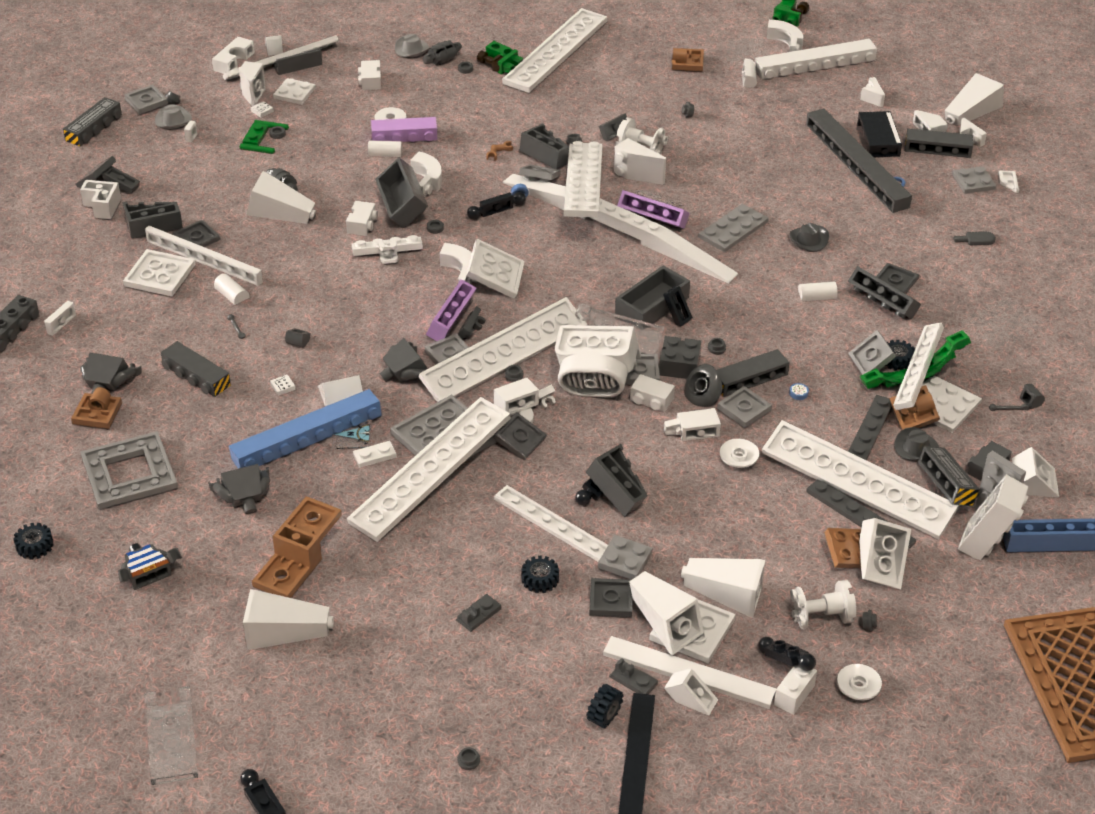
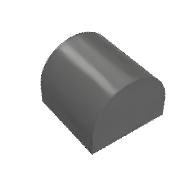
(297, 337)
(1032, 396)

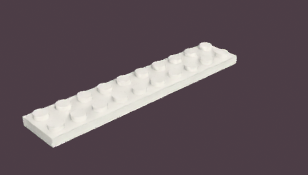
(554, 50)
(583, 180)
(499, 351)
(428, 469)
(860, 479)

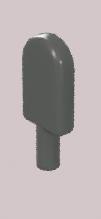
(977, 238)

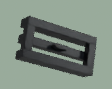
(676, 307)

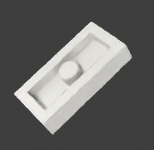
(60, 318)
(374, 454)

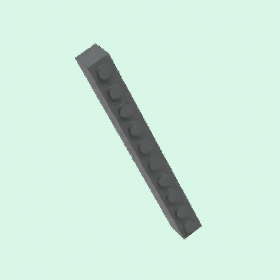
(859, 161)

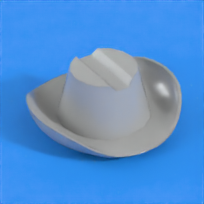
(411, 46)
(172, 117)

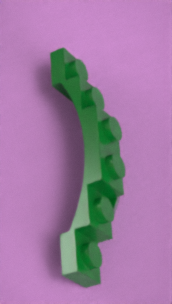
(940, 358)

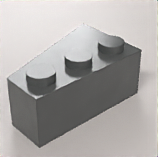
(544, 146)
(162, 215)
(616, 480)

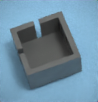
(679, 357)

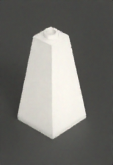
(975, 100)
(278, 201)
(727, 581)
(668, 610)
(283, 620)

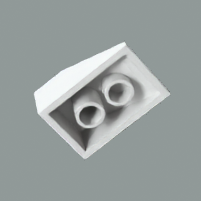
(639, 163)
(883, 552)

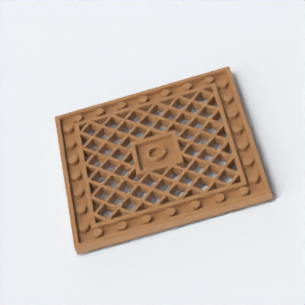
(1074, 740)

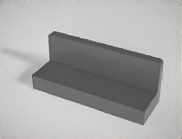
(298, 62)

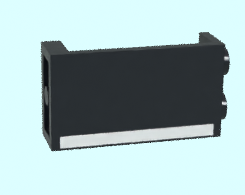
(880, 133)

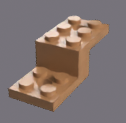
(297, 547)

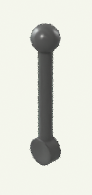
(240, 335)
(993, 407)

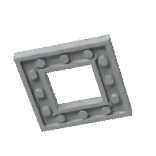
(108, 494)

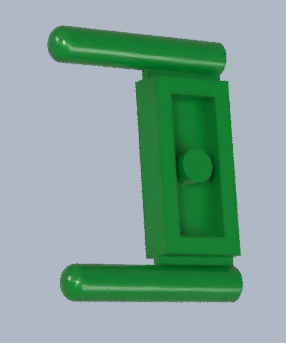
(256, 134)

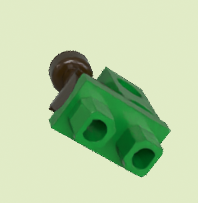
(787, 11)
(499, 57)

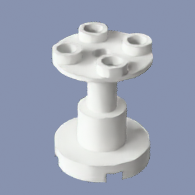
(628, 130)
(839, 602)

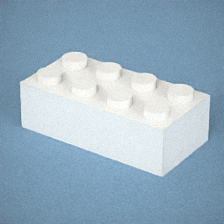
(994, 518)

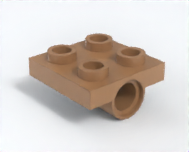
(687, 59)
(97, 409)
(921, 414)
(844, 547)

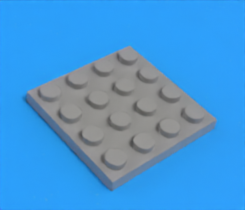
(426, 425)

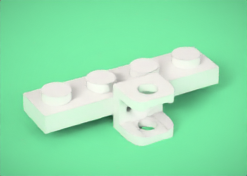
(387, 248)

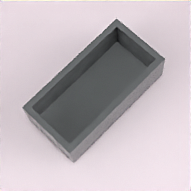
(401, 192)
(646, 298)

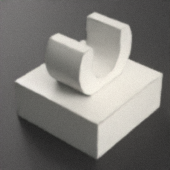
(545, 395)

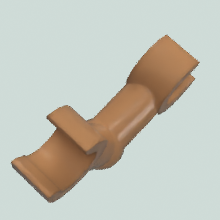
(494, 148)

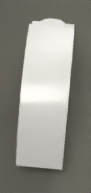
(785, 32)
(431, 170)
(458, 258)

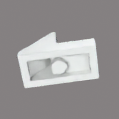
(274, 45)
(873, 93)
(979, 135)

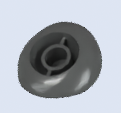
(810, 237)
(703, 385)
(911, 441)

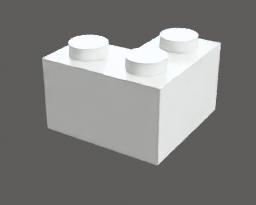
(102, 197)

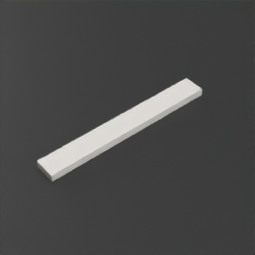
(271, 60)
(204, 255)
(918, 366)
(551, 522)
(668, 664)

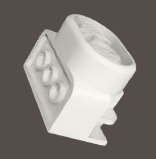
(596, 359)

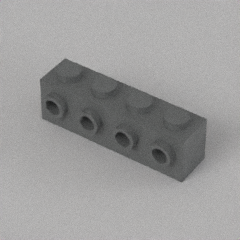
(884, 292)
(16, 318)

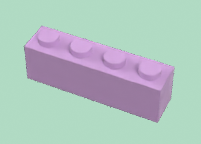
(404, 129)
(653, 209)
(451, 311)

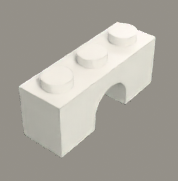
(227, 58)

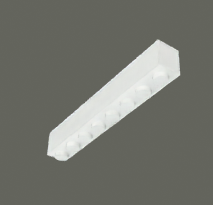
(815, 59)

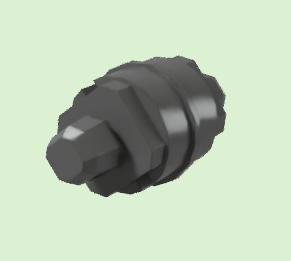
(442, 52)
(284, 176)

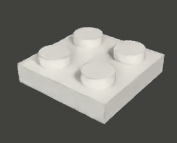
(294, 91)

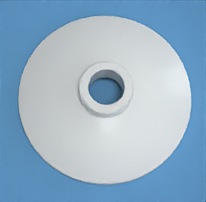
(739, 453)
(861, 675)

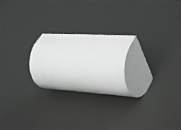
(749, 73)
(385, 148)
(230, 289)
(818, 291)

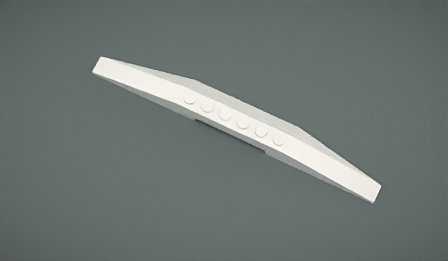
(649, 232)

